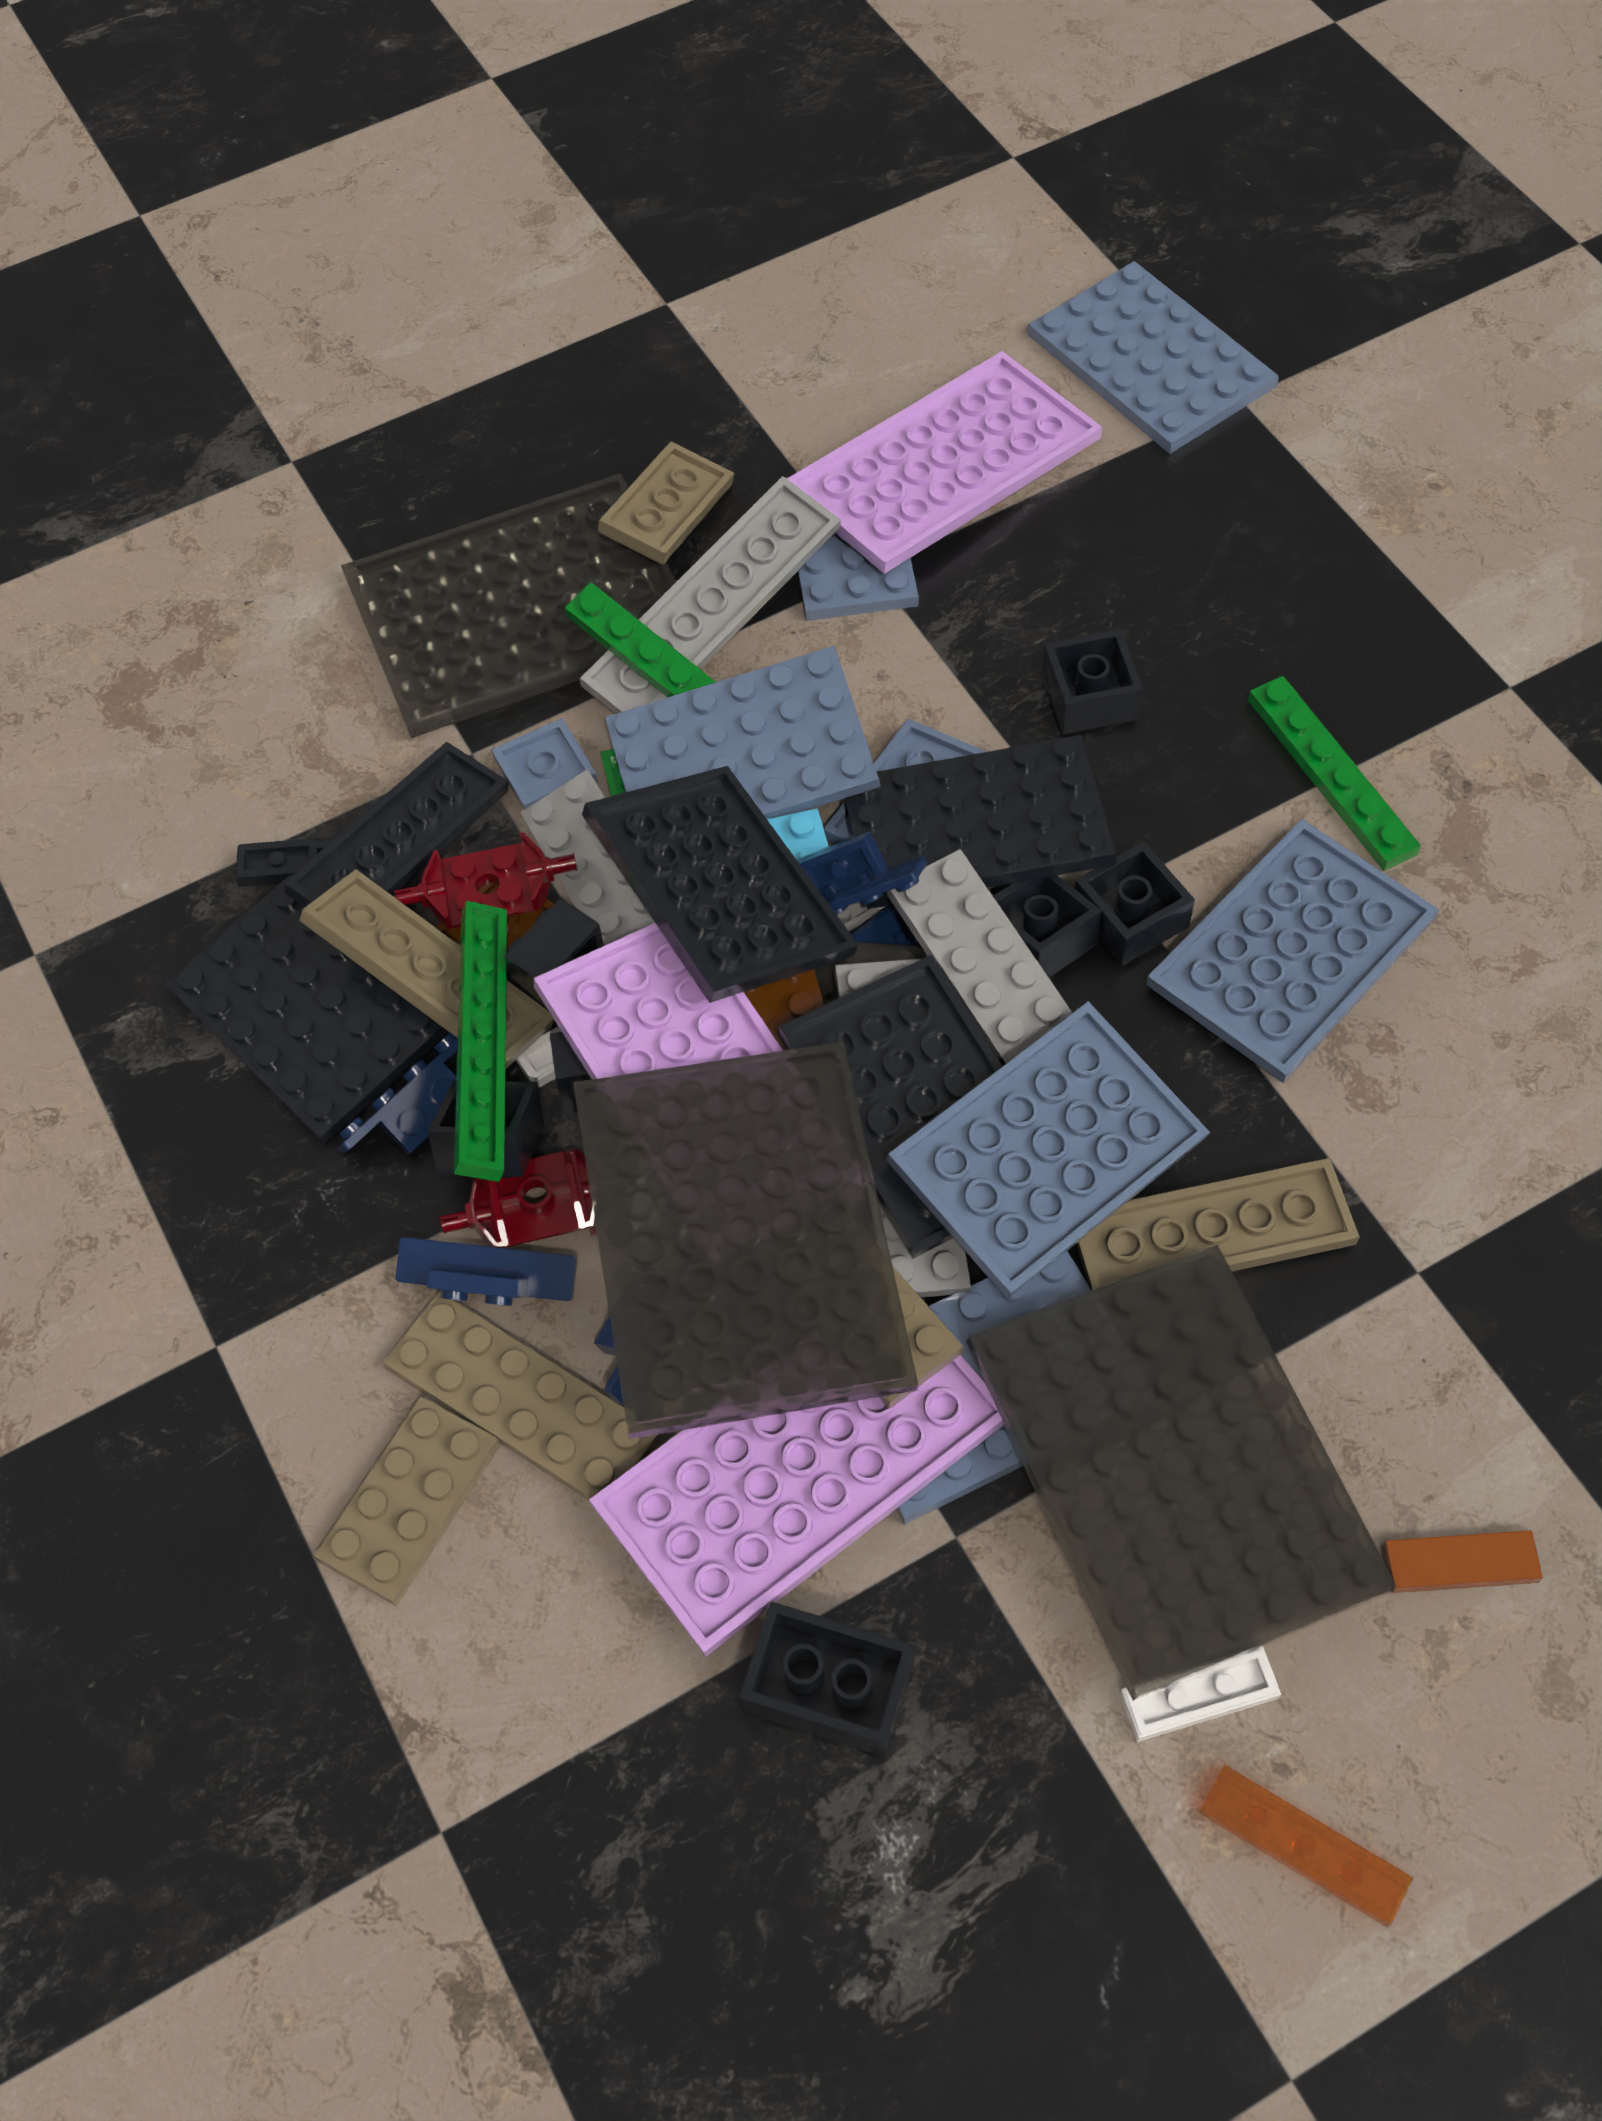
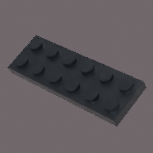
(404, 826)

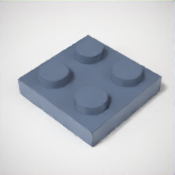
(541, 762)

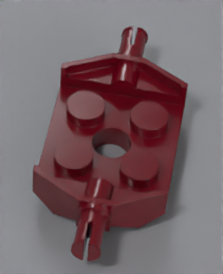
(517, 869)
(507, 1220)

